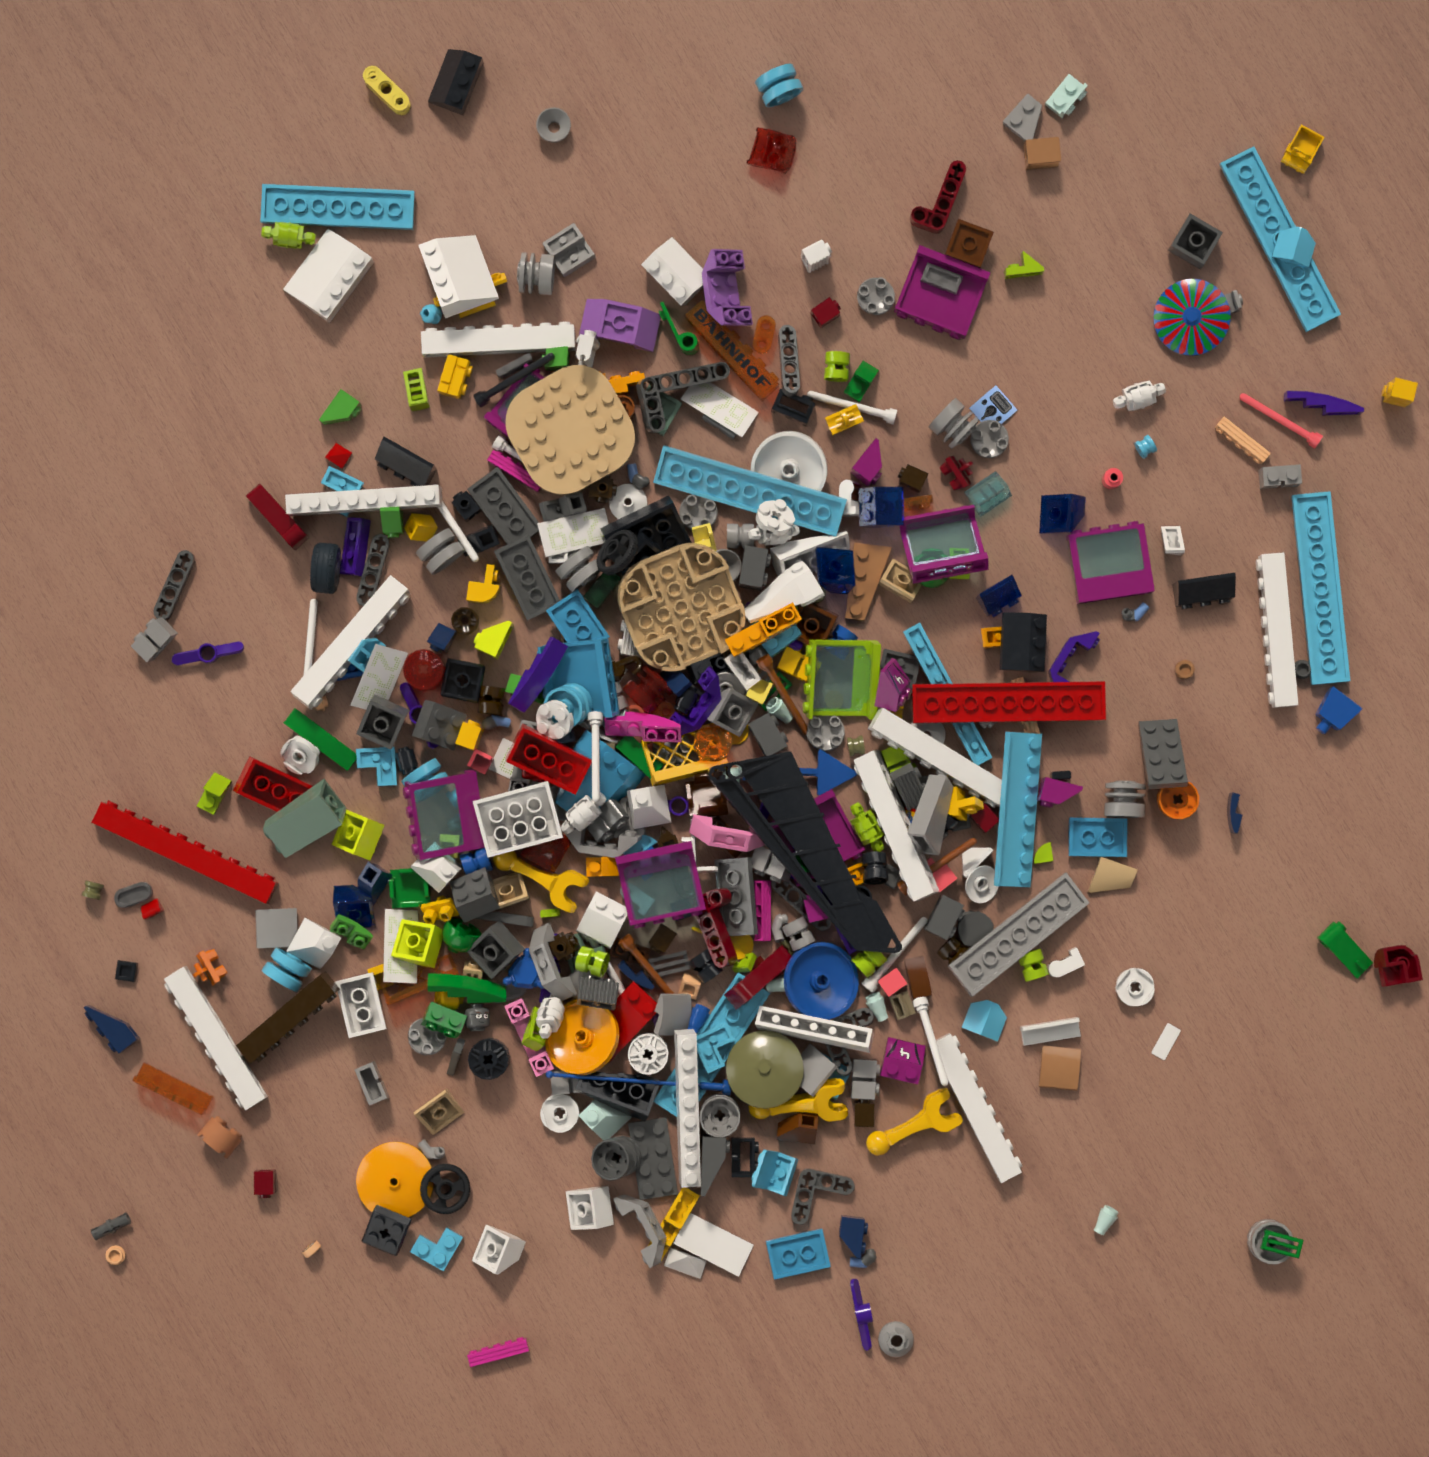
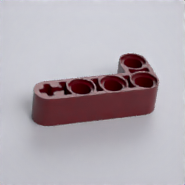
(944, 196)
(277, 516)
(726, 956)
(758, 977)

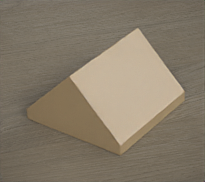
(899, 581)
(510, 889)
(439, 1112)

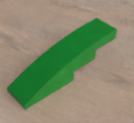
(321, 739)
(464, 986)

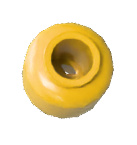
(449, 1002)

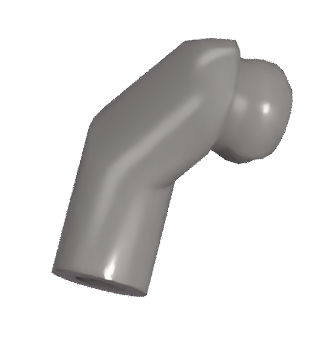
(776, 927)
(431, 1152)

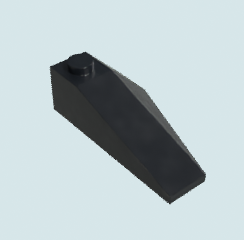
(626, 1097)

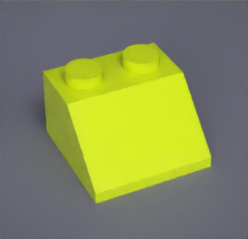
(493, 639)
(358, 835)
(418, 943)

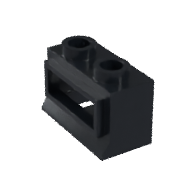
(791, 413)
(735, 1156)

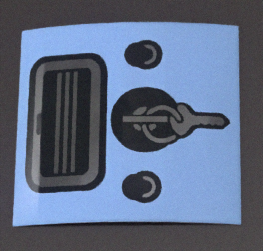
(993, 406)

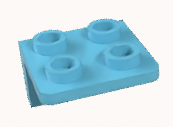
(774, 1172)

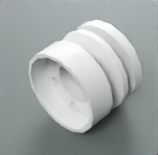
(653, 1043)

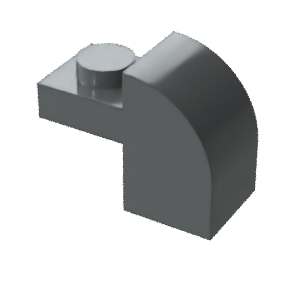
(563, 507)

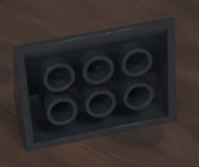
(657, 521)

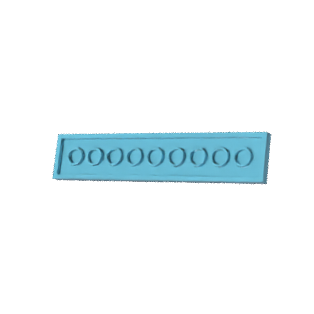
(1267, 218)
(747, 489)
(1320, 588)

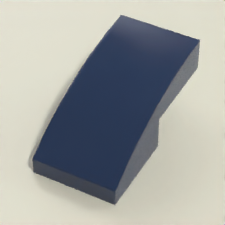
(676, 681)
(1234, 819)
(639, 978)

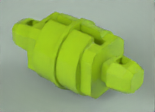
(288, 235)
(867, 827)

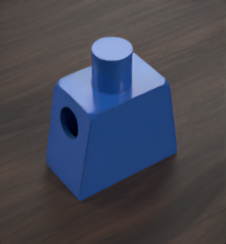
(1335, 710)

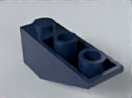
(117, 1031)

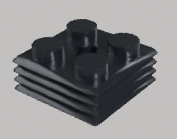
(456, 670)
(397, 1230)

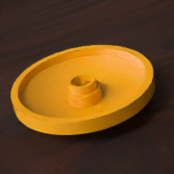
(583, 1040)
(393, 1161)

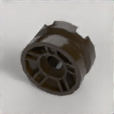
(459, 615)

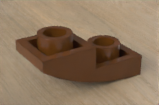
(617, 952)
(918, 977)

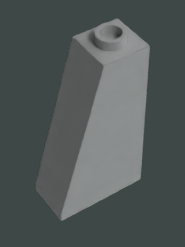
(931, 815)

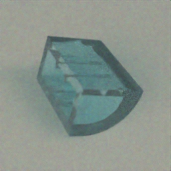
(988, 493)

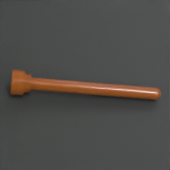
(765, 663)
(943, 861)
(627, 943)

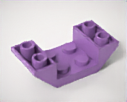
(722, 289)
(621, 323)

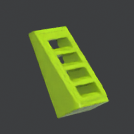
(419, 401)
(531, 1039)

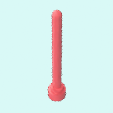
(1312, 438)

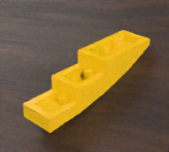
(677, 1216)

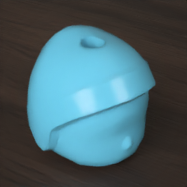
(431, 314)

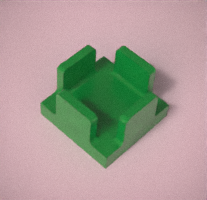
(408, 889)

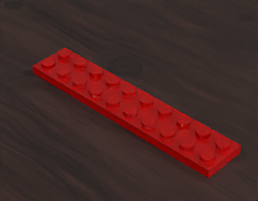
(1008, 702)

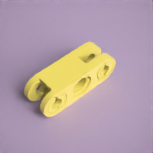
(382, 81)

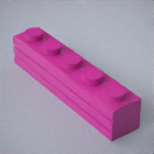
(514, 470)
(763, 910)
(498, 1351)

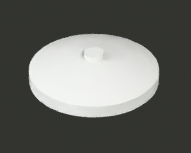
(792, 459)

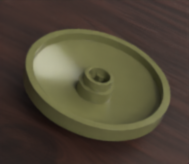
(764, 1069)

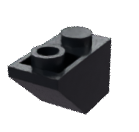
(482, 539)
(716, 662)

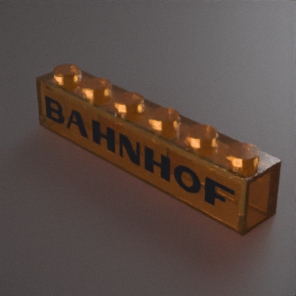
(733, 352)

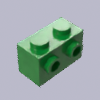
(443, 1020)

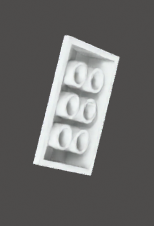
(458, 273)
(329, 275)
(517, 819)

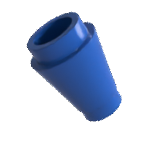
(698, 1017)

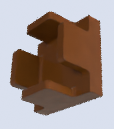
(969, 243)
(704, 797)

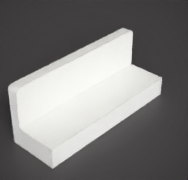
(1050, 1031)

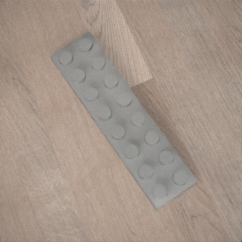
(1018, 934)

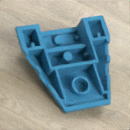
(616, 774)

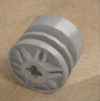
(536, 273)
(953, 423)
(1125, 800)
(712, 1123)

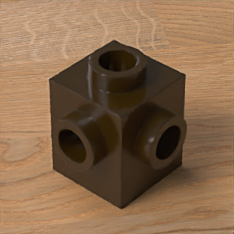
(603, 496)
(564, 946)

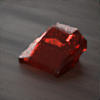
(773, 150)
(548, 853)

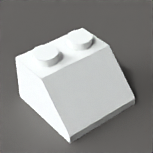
(603, 920)
(589, 1208)

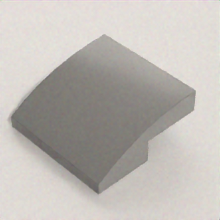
(569, 250)
(275, 927)
(673, 1013)
(816, 1069)

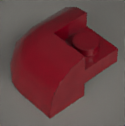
(1397, 965)

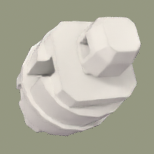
(1139, 395)
(768, 539)
(582, 814)
(549, 1016)

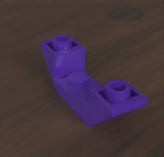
(1085, 641)
(709, 700)

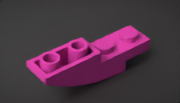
(649, 726)

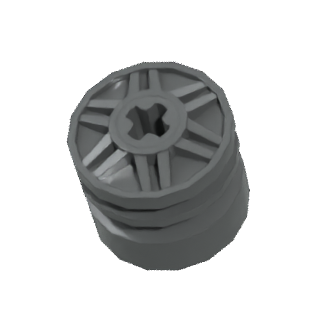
(606, 1157)

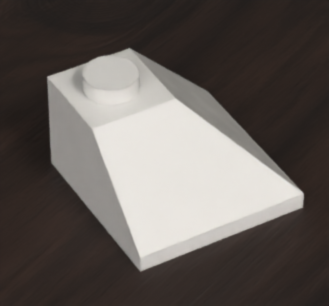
(648, 806)
(437, 870)
(313, 943)
(497, 1250)

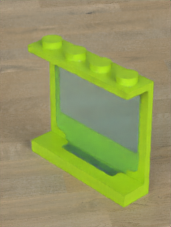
(842, 678)

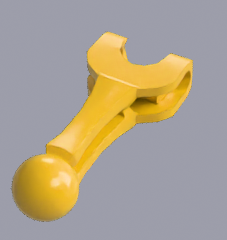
(554, 883)
(805, 1102)
(929, 1117)

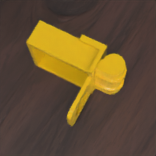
(1302, 149)

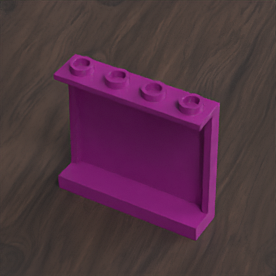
(938, 307)
(838, 826)

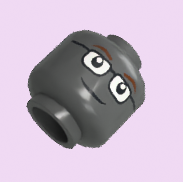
(477, 1017)

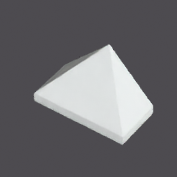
(1173, 540)
(743, 670)
(972, 858)
(685, 1263)

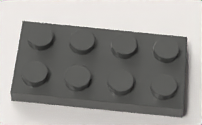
(504, 507)
(527, 577)
(1162, 754)
(737, 877)
(656, 1169)

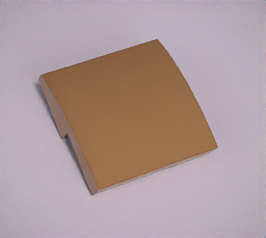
(1059, 1068)

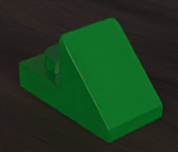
(861, 381)

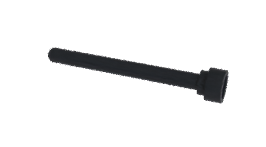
(483, 397)

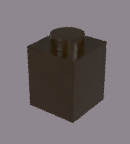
(912, 478)
(662, 938)
(864, 1113)

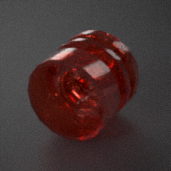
(435, 669)
(647, 690)

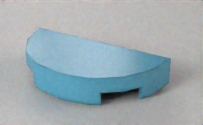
(641, 845)

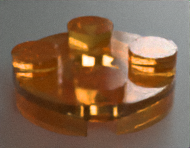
(718, 735)

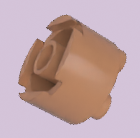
(220, 1137)

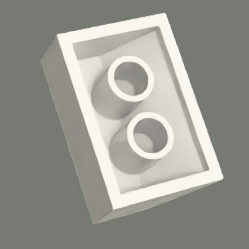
(675, 271)
(361, 1005)

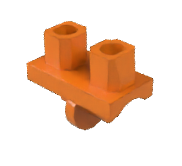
(205, 960)

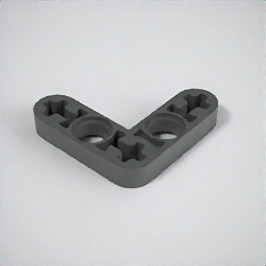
(858, 1013)
(816, 1183)

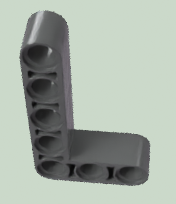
(674, 383)

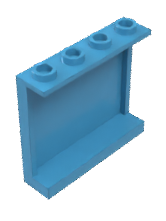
(590, 666)

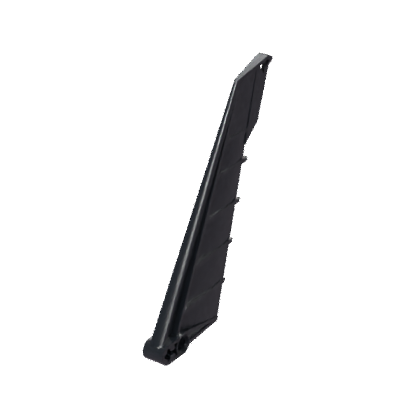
(790, 803)

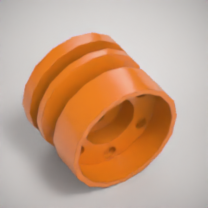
(1181, 810)

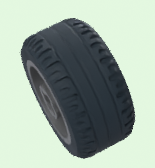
(325, 568)

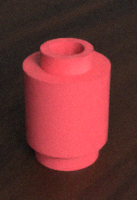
(1106, 480)

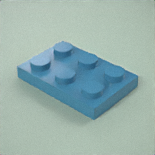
(576, 619)
(1098, 837)
(798, 1253)

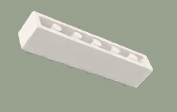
(814, 1029)

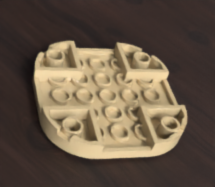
(570, 429)
(680, 606)

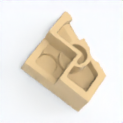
(1111, 876)

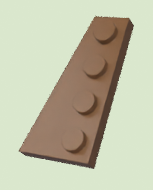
(868, 568)

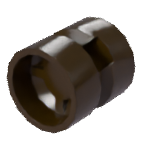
(492, 707)
(948, 946)

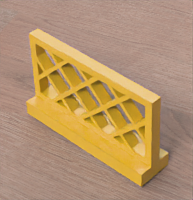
(676, 772)

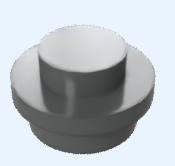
(1302, 669)

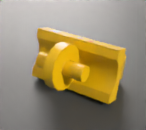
(844, 419)
(441, 909)

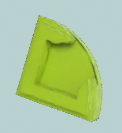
(1044, 854)
(550, 913)
(745, 964)

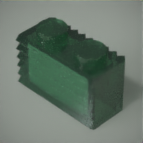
(602, 589)

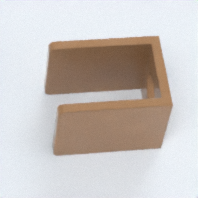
(1042, 153)

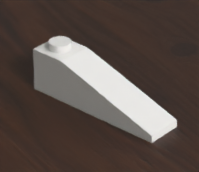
(804, 550)
(793, 585)

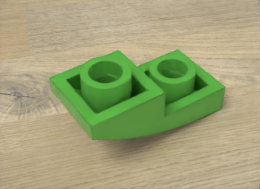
(355, 933)

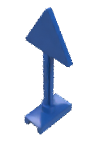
(828, 772)

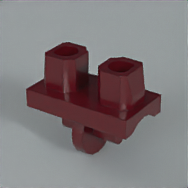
(961, 479)

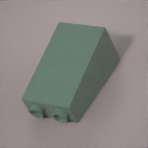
(305, 819)

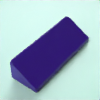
(355, 546)

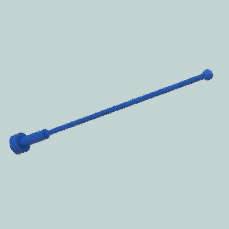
(724, 1086)

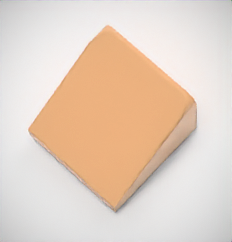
(690, 985)

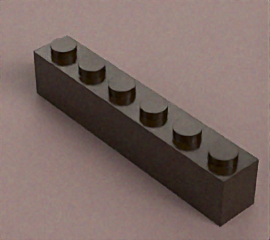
(290, 1015)

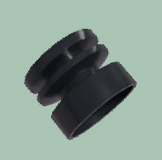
(488, 1047)

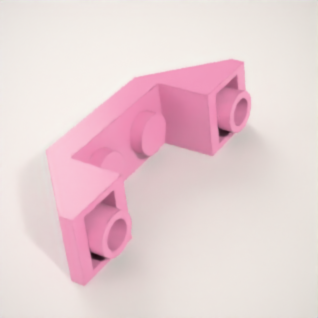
(723, 837)
(519, 1017)

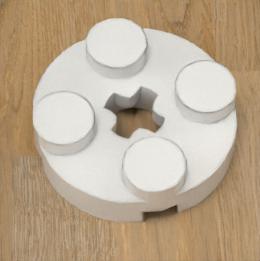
(781, 511)
(547, 726)
(306, 749)
(1139, 997)
(555, 1123)

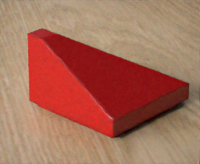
(338, 455)

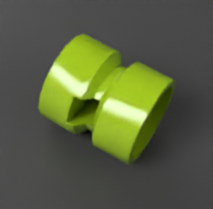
(836, 359)
(1033, 957)
(592, 961)
(868, 961)

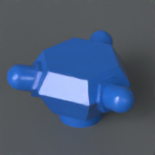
(523, 973)

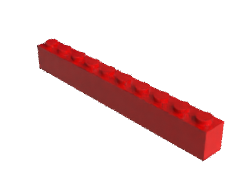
(184, 852)

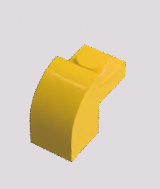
(486, 591)
(960, 806)

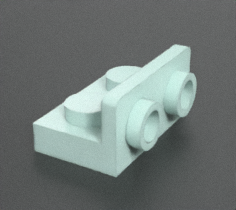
(1066, 95)

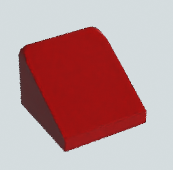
(151, 909)

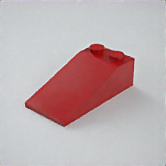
(548, 759)
(268, 785)
(632, 1013)

